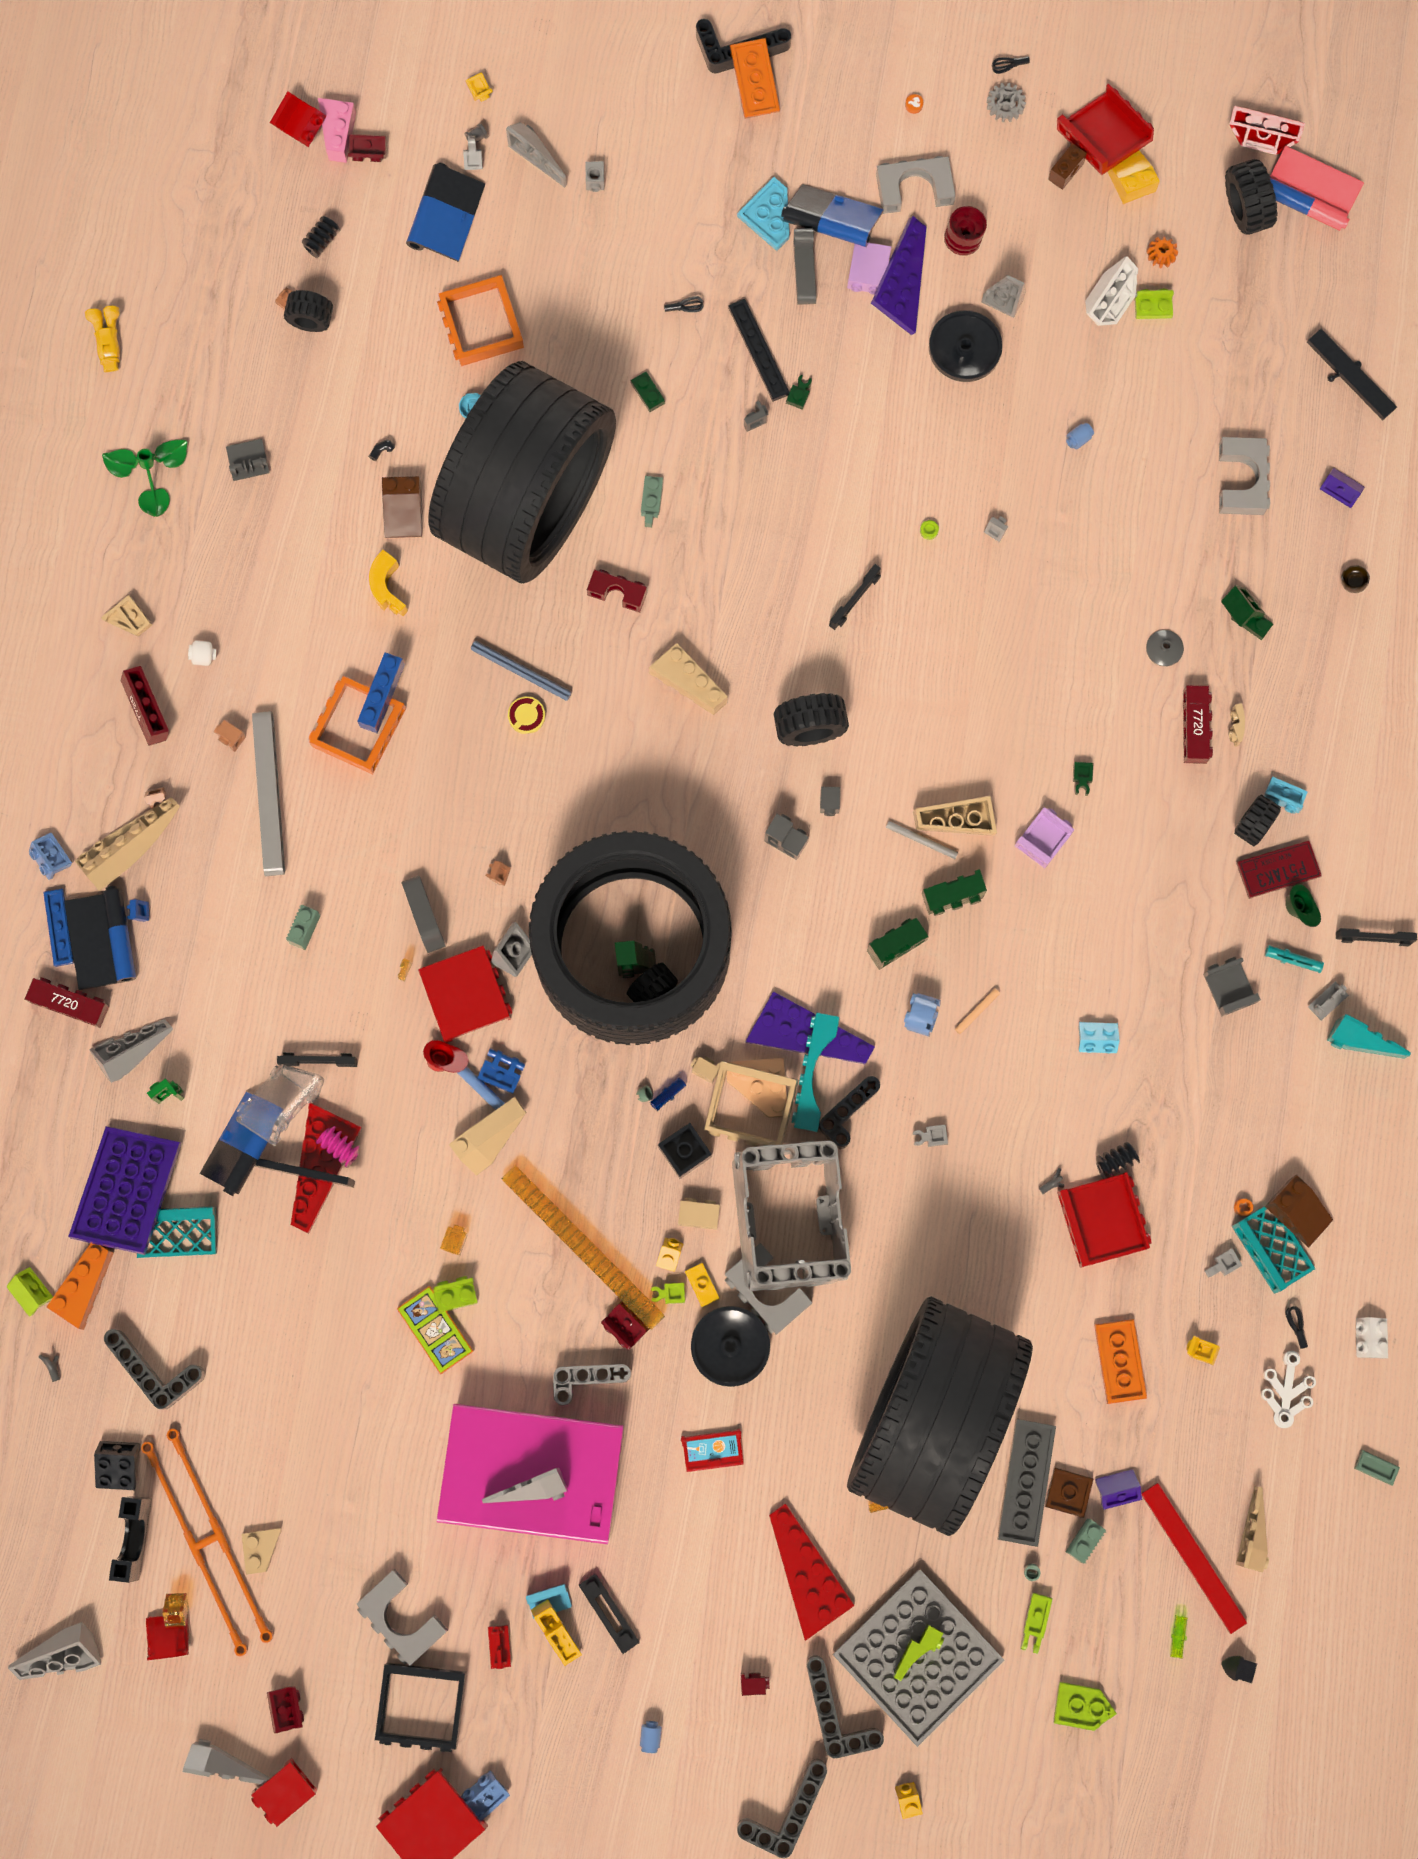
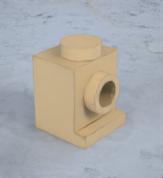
(705, 1068)

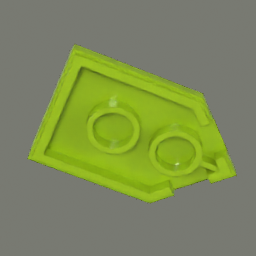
(1081, 1707)

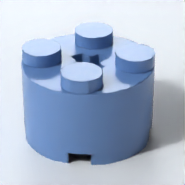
(922, 1014)

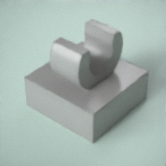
(996, 528)

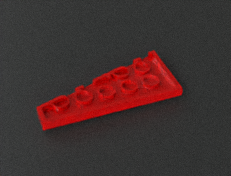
(313, 1193)
(813, 1586)

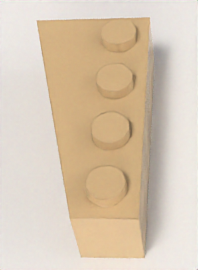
(686, 677)
(964, 817)

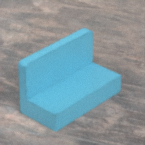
(556, 1595)

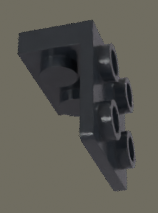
(115, 1465)

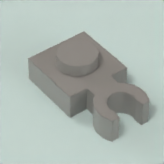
(934, 1136)

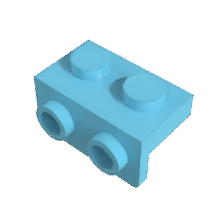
(1286, 795)
(1098, 1037)

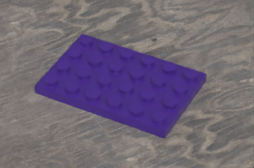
(125, 1190)

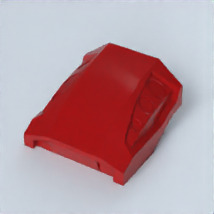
(166, 1640)

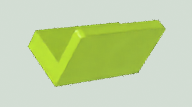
(29, 1291)

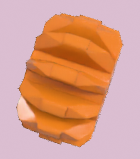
(1165, 246)

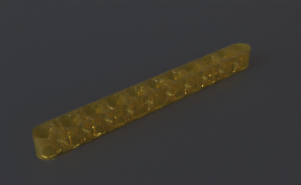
(582, 1247)

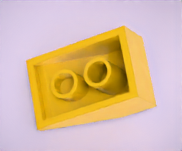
(1134, 178)

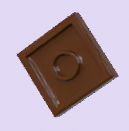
(1069, 1492)

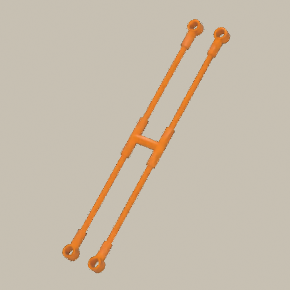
(196, 1546)

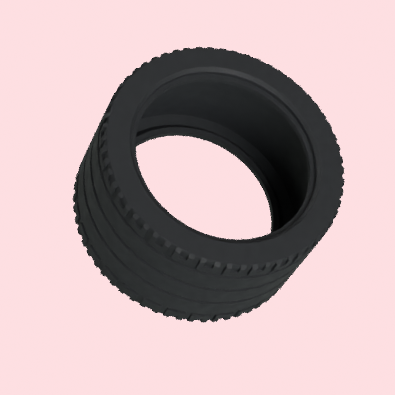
(521, 471)
(613, 859)
(941, 1416)

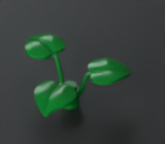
(122, 461)

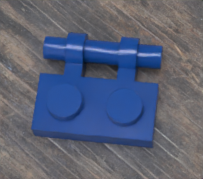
(499, 1076)

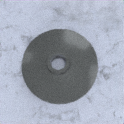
(1161, 655)

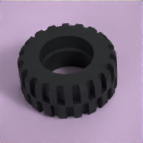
(1251, 196)
(811, 719)

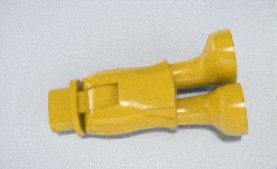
(106, 338)

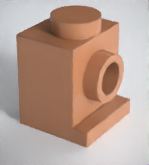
(229, 735)

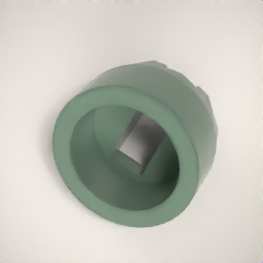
(645, 1094)
(1032, 1576)

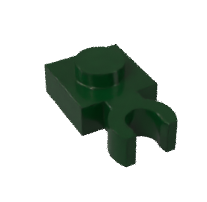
(798, 394)
(1082, 774)

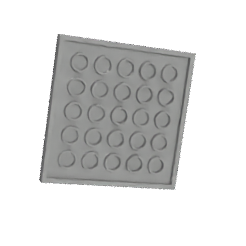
(935, 1680)

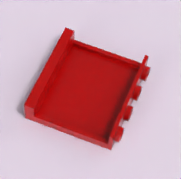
(1107, 130)
(465, 993)
(1104, 1220)
(430, 1821)

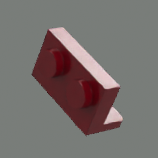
(367, 147)
(624, 1326)
(285, 1709)

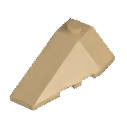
(1253, 1545)

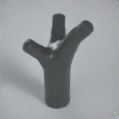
(1053, 1183)
(51, 1366)

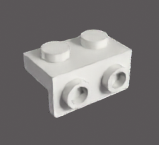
(1371, 1338)

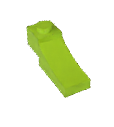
(929, 1640)

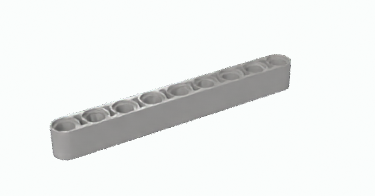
(268, 793)

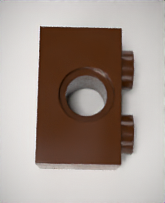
(1067, 166)

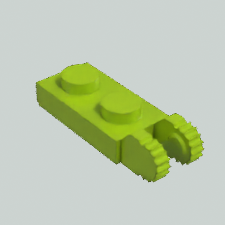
(1036, 1620)

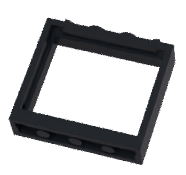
(407, 1740)

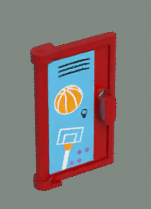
(712, 1450)

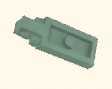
(651, 499)

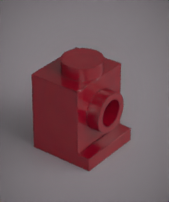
(754, 1684)

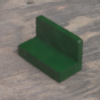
(1242, 605)

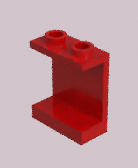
(298, 119)
(283, 1793)

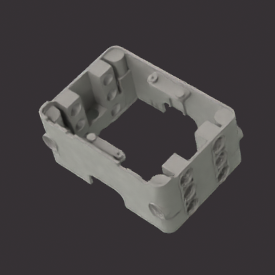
(828, 1212)

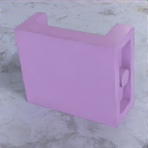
(868, 267)
(1044, 837)

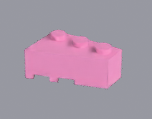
(337, 127)

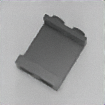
(1230, 986)

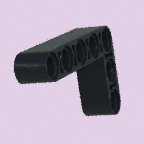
(723, 54)

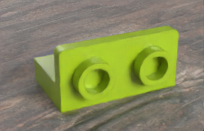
(1154, 304)
(454, 1294)

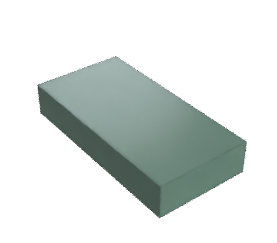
(1376, 1467)

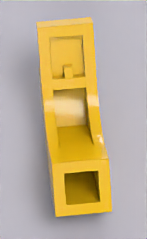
(379, 574)

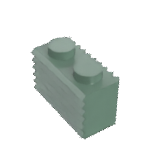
(303, 927)
(1085, 1541)

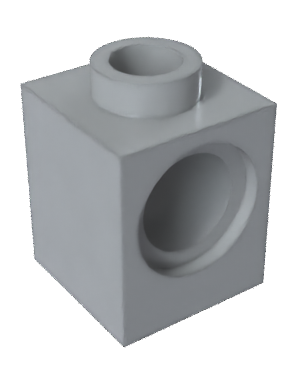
(594, 169)

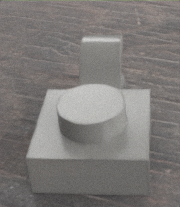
(473, 156)
(1225, 1262)

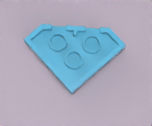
(764, 214)

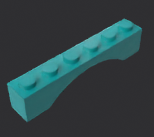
(824, 1031)

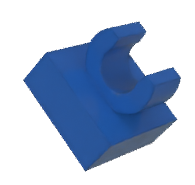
(138, 910)

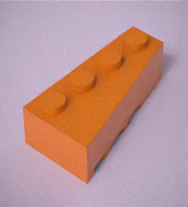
(78, 1292)

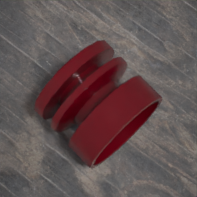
(967, 222)

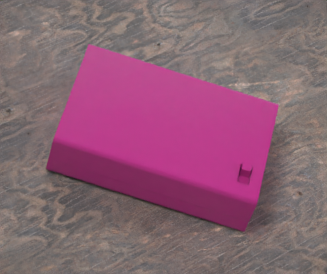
(504, 1448)

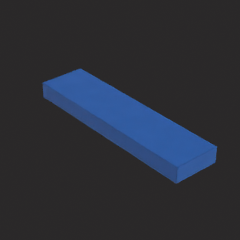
(58, 927)

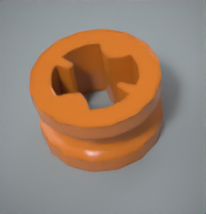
(1242, 1201)

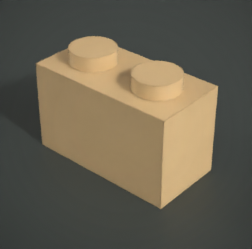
(698, 1214)

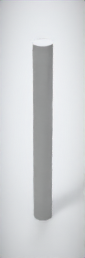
(922, 840)

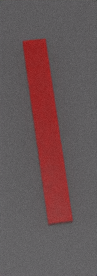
(1194, 1558)

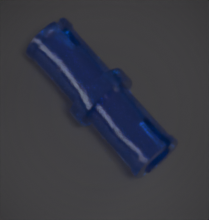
(667, 1094)

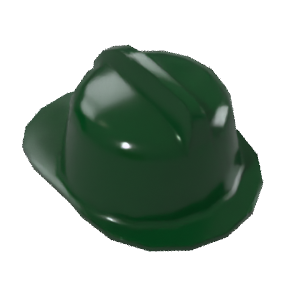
(1302, 906)

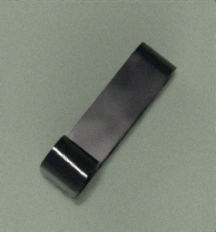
(851, 1107)

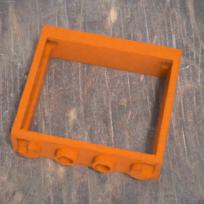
(486, 351)
(382, 741)

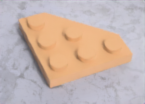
(765, 1095)

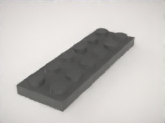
(1026, 1483)

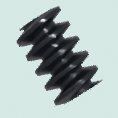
(319, 234)
(1116, 1159)

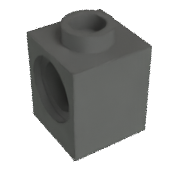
(830, 800)

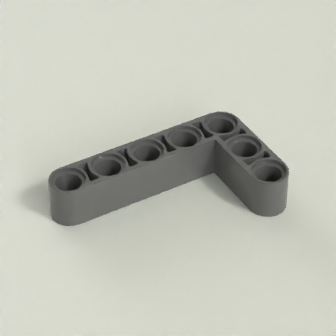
(148, 1373)
(831, 1716)
(792, 1816)

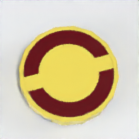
(526, 715)

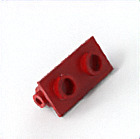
(499, 1647)

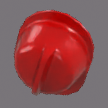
(444, 1057)

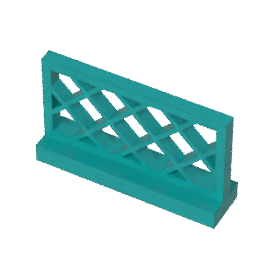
(179, 1215)
(1263, 1259)

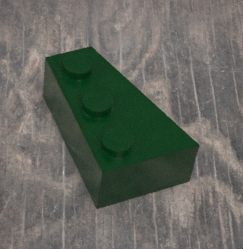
(954, 893)
(897, 942)
(633, 958)

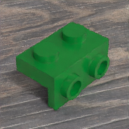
(161, 1090)

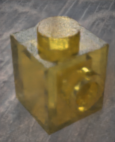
(175, 1609)

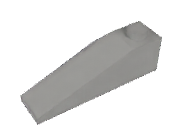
(528, 145)
(1005, 295)
(124, 1054)
(540, 1487)
(66, 1650)
(209, 1759)

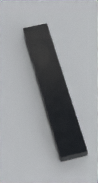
(758, 350)
(1351, 374)
(304, 1172)

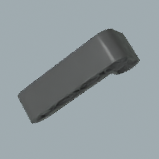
(804, 266)
(423, 914)

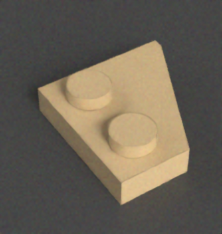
(128, 617)
(258, 1549)

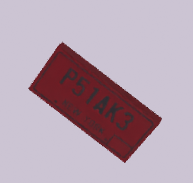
(1279, 869)

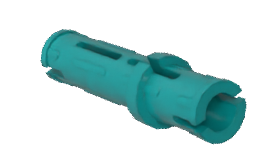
(1286, 956)

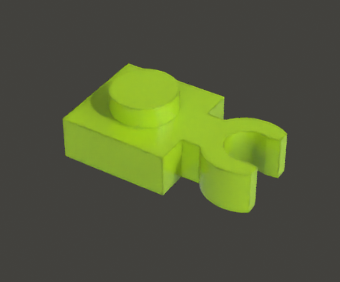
(673, 1293)

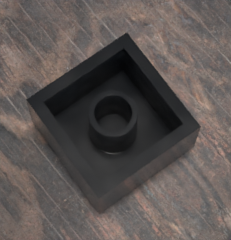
(684, 1150)

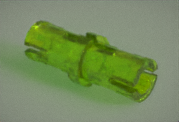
(1178, 1636)

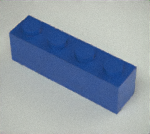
(381, 692)

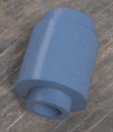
(1079, 436)
(650, 1737)

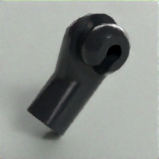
(379, 447)

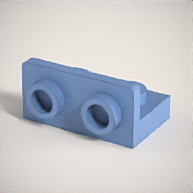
(49, 855)
(485, 1795)

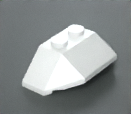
(1113, 293)

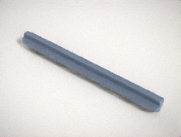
(521, 670)

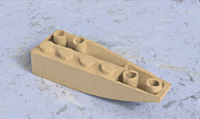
(126, 845)

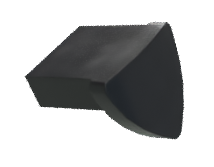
(1239, 1669)

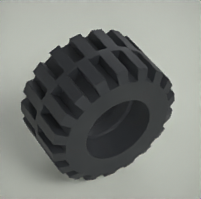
(308, 311)
(1257, 820)
(652, 983)

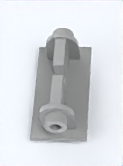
(1328, 1000)

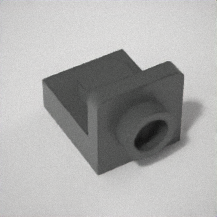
(757, 419)

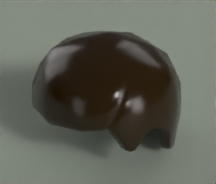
(1355, 579)

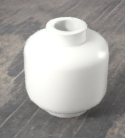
(201, 653)

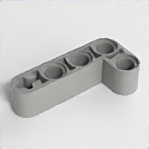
(592, 1378)

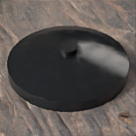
(965, 346)
(730, 1346)

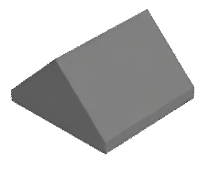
(512, 951)

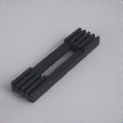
(839, 617)
(1352, 935)
(345, 1060)
(625, 1638)

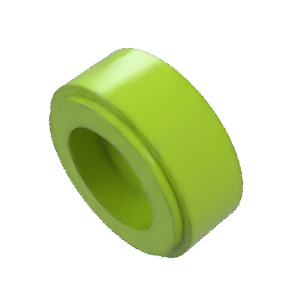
(929, 530)

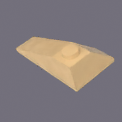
(484, 1140)

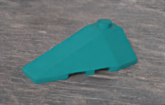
(1354, 1036)

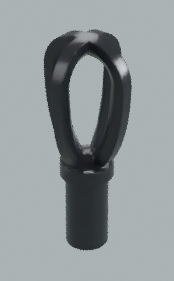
(1012, 62)
(680, 305)
(1298, 1332)

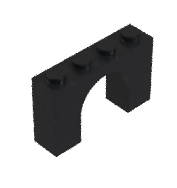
(136, 1516)

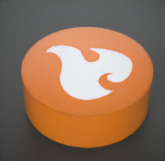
(914, 103)

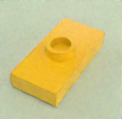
(702, 1285)

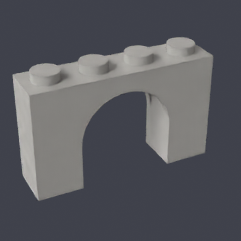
(935, 171)
(1254, 454)
(776, 1316)
(375, 1606)

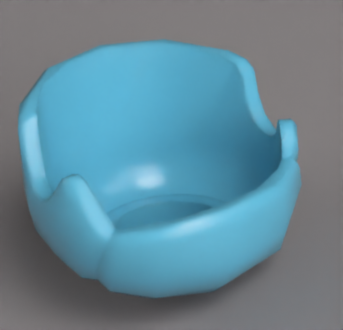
(467, 402)

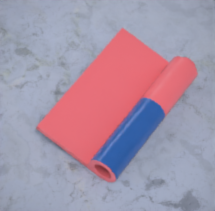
(1314, 188)

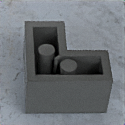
(786, 838)

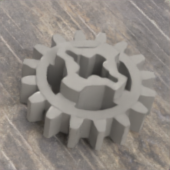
(1006, 104)

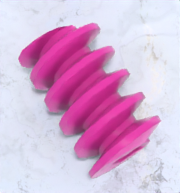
(338, 1146)

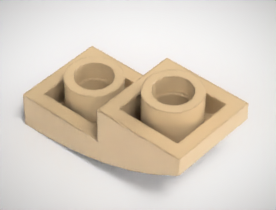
(1237, 730)

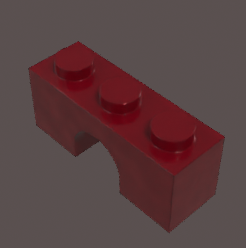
(603, 583)

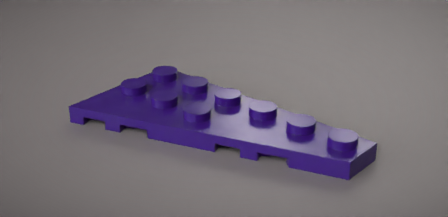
(901, 283)
(788, 1027)

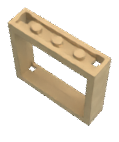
(736, 1135)

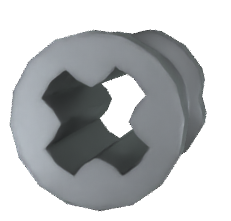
(479, 132)

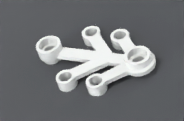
(1286, 1392)

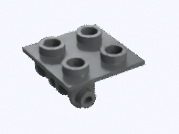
(247, 459)

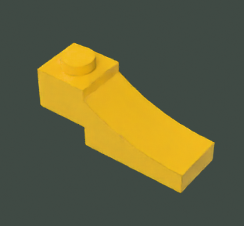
(555, 1632)

